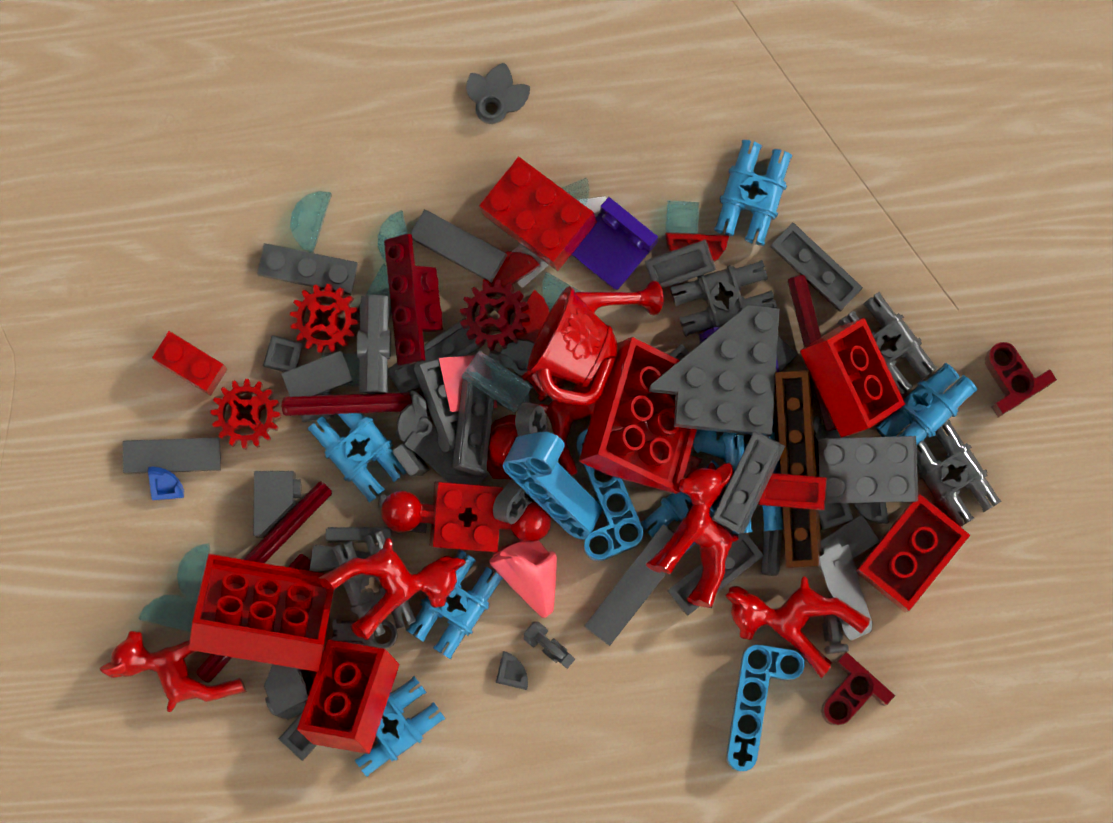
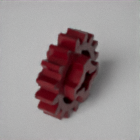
(503, 306)

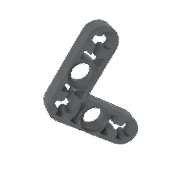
(513, 499)

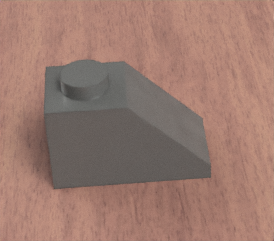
(273, 498)
(287, 690)

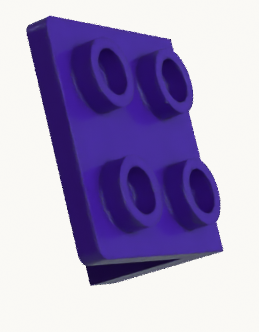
(615, 245)

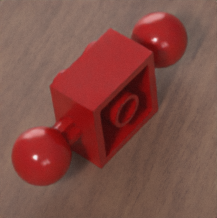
(403, 512)

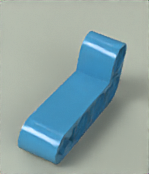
(536, 470)
(615, 520)
(756, 708)

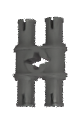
(708, 286)
(906, 346)
(971, 477)
(364, 599)

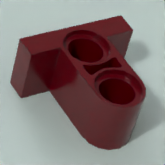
(1015, 369)
(850, 700)

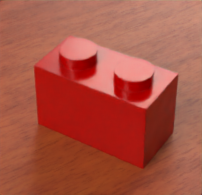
(189, 363)

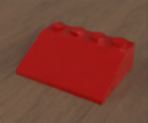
(634, 428)
(261, 613)

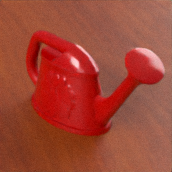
(579, 343)

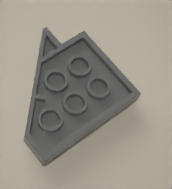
(728, 377)

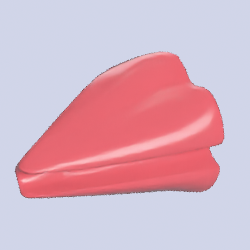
(529, 572)

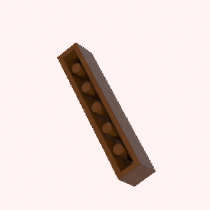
(798, 458)

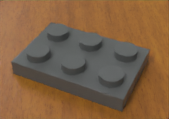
(869, 469)

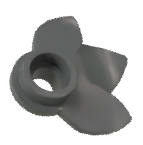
(496, 89)

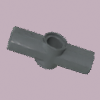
(374, 344)

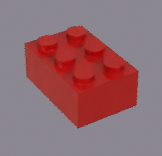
(538, 213)
(852, 377)
(912, 553)
(348, 696)

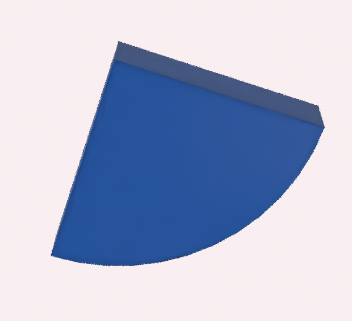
(164, 484)

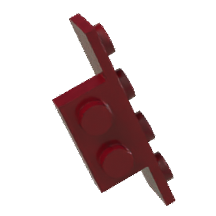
(412, 299)

